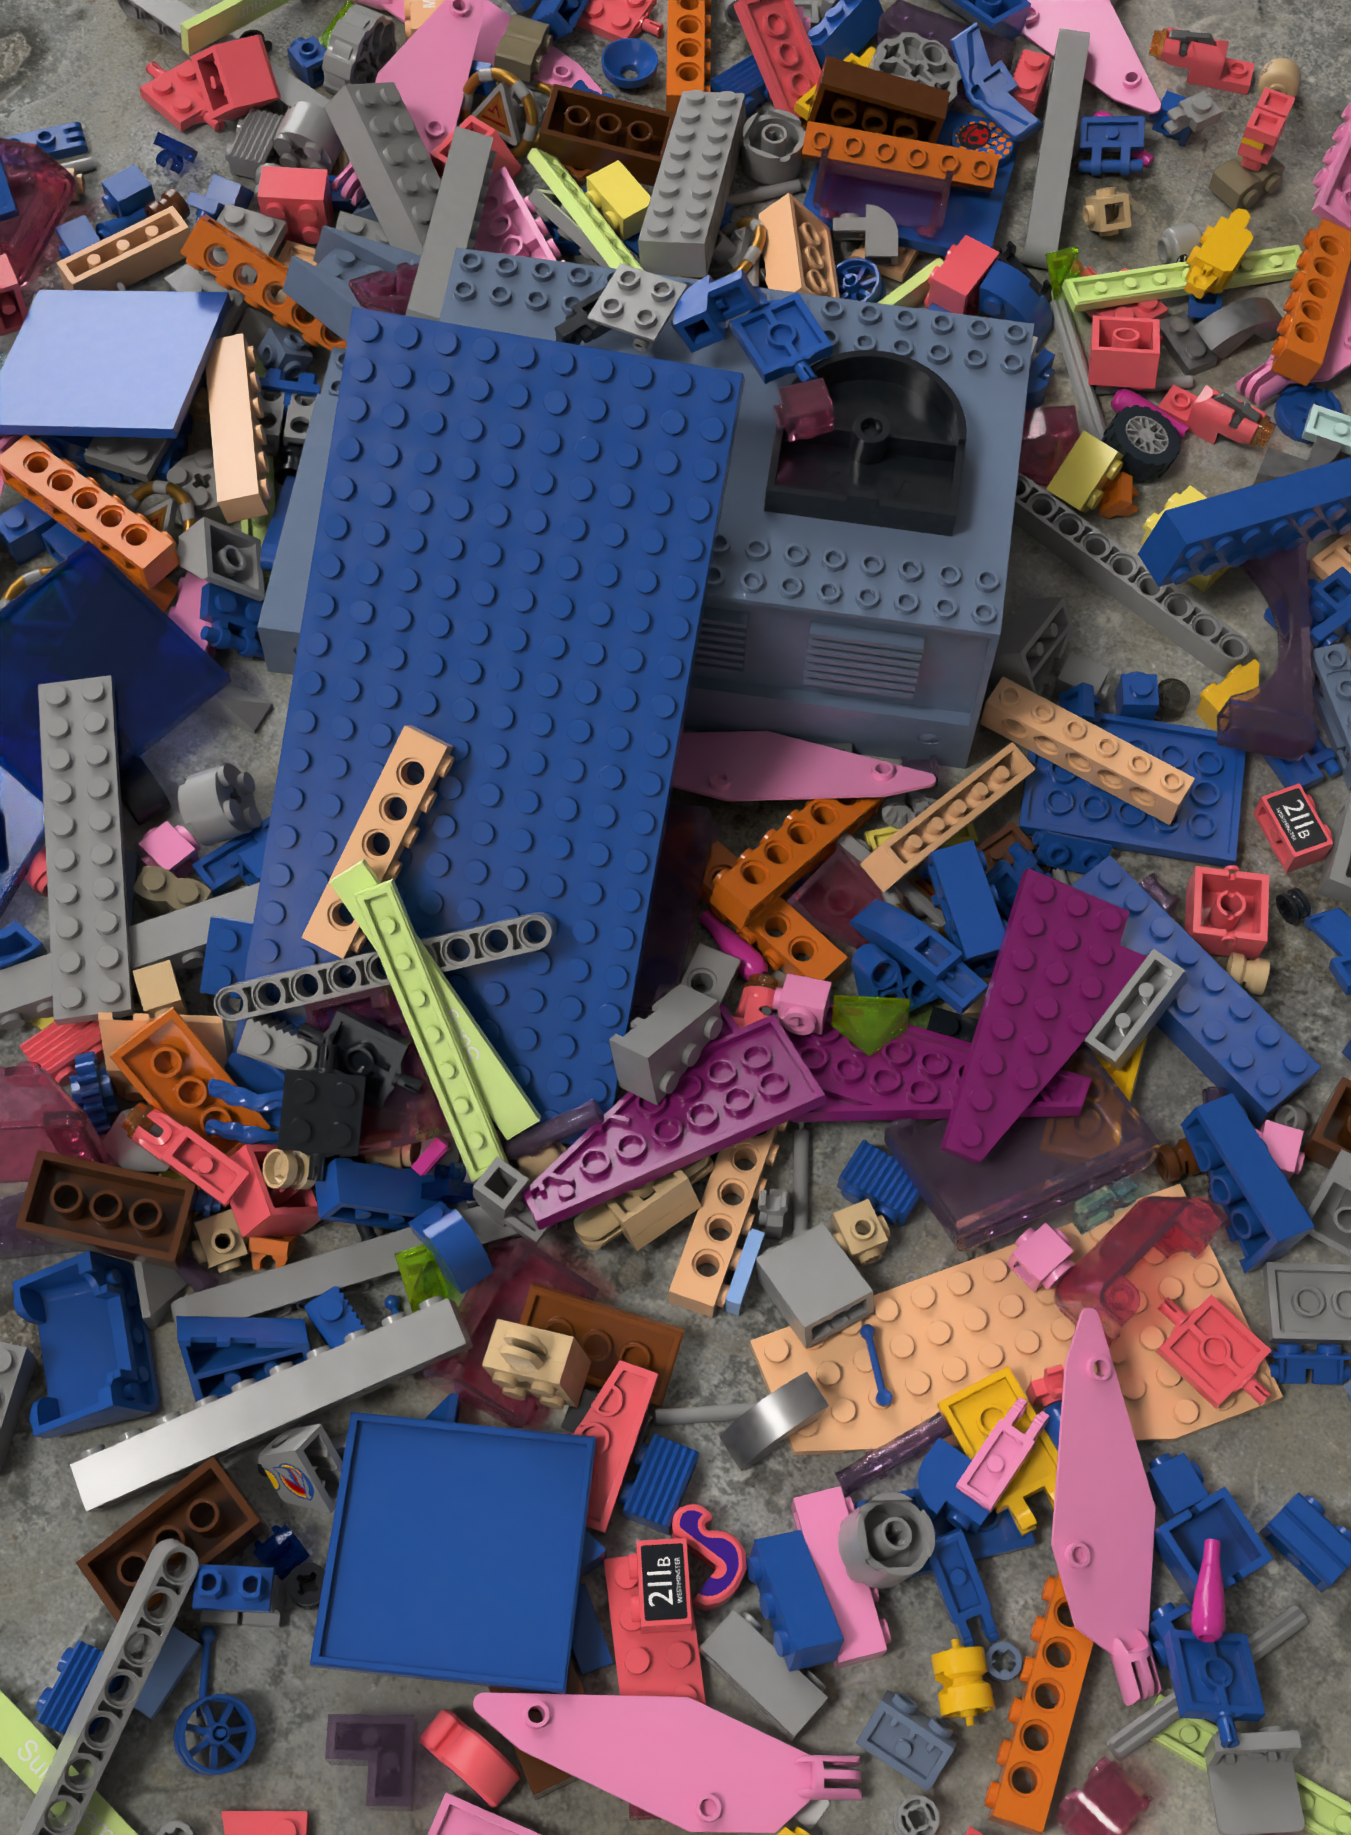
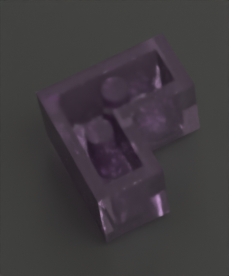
(385, 1746)

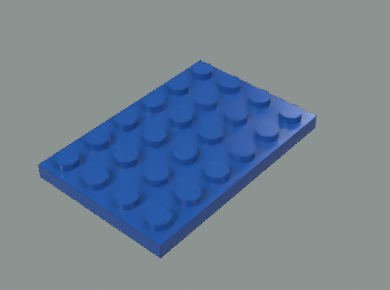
(1201, 830)

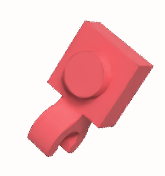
(1047, 1389)

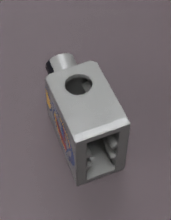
(303, 1467)

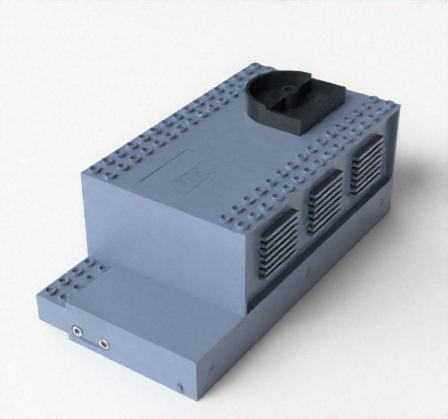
(847, 565)

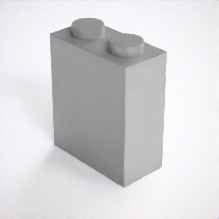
(814, 1285)

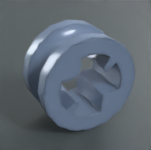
(1004, 1675)

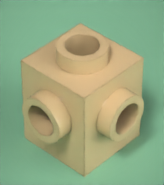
(1117, 212)
(219, 1226)
(860, 1232)

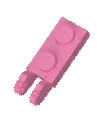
(1000, 1457)

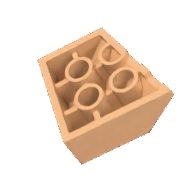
(209, 1029)

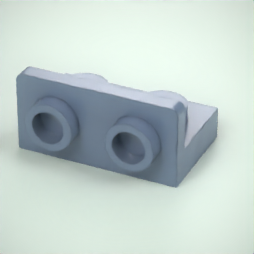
(908, 1739)

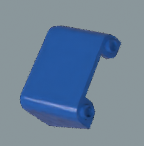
(90, 1343)

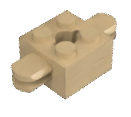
(645, 1220)
(536, 1364)

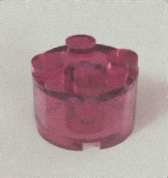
(1105, 1804)

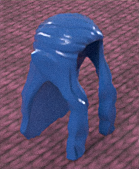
(258, 1089)

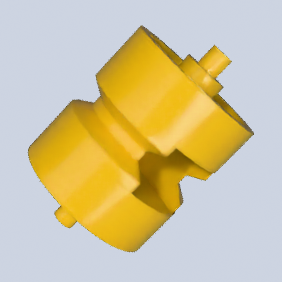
(963, 1689)

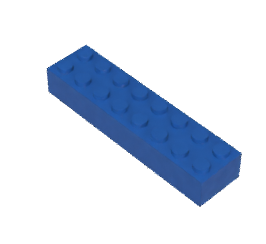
(1249, 523)
(1212, 1014)

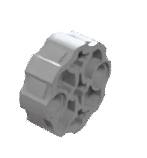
(358, 48)
(919, 61)

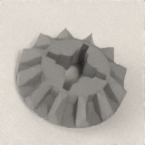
(896, 810)

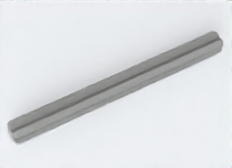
(1077, 368)
(1167, 1711)

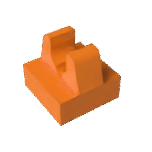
(1118, 497)
(278, 1246)

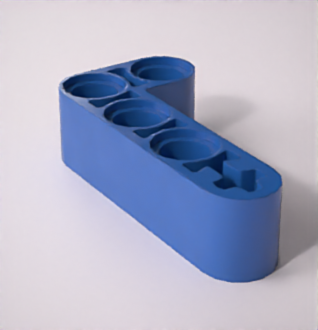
(881, 976)

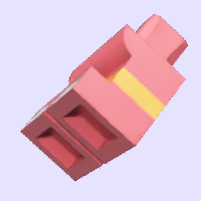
(1265, 128)

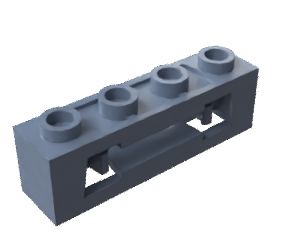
(1333, 670)

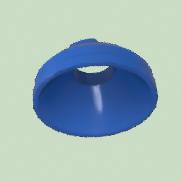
(629, 55)

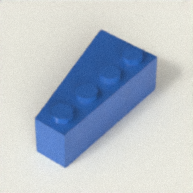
(1246, 1182)

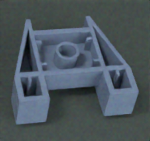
(340, 257)

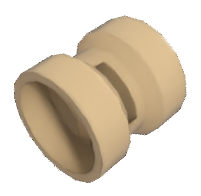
(1249, 974)
(287, 1169)

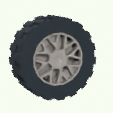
(1145, 440)

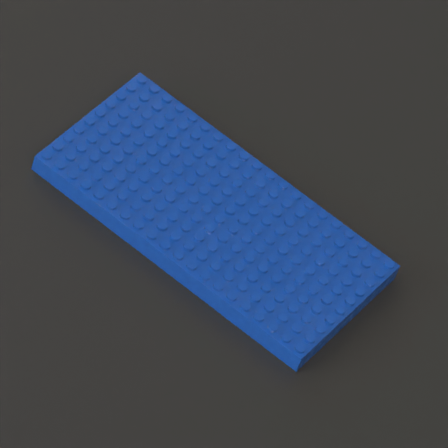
(528, 577)

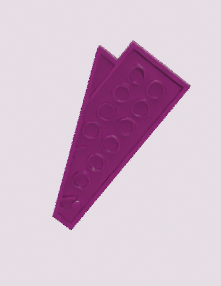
(1045, 996)
(908, 1078)
(733, 1092)

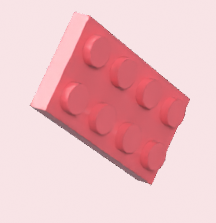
(779, 49)
(649, 1662)

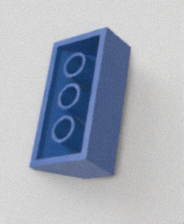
(997, 17)

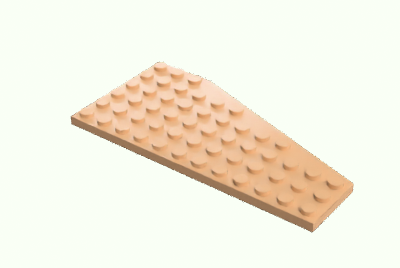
(982, 1318)

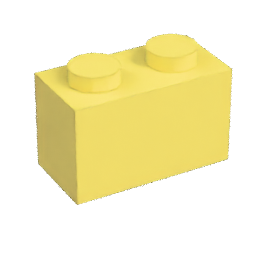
(618, 199)
(1086, 472)

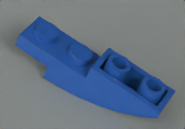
(922, 951)

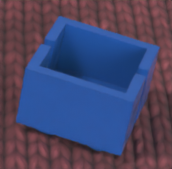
(1215, 1518)

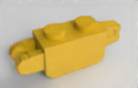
(1219, 255)

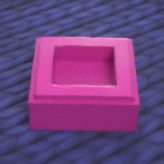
(432, 1156)

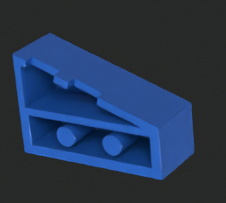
(235, 1349)

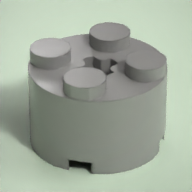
(307, 138)
(773, 147)
(197, 478)
(219, 803)
(885, 1540)

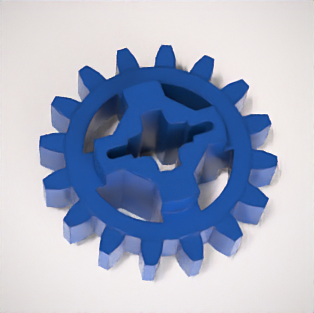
(94, 1092)

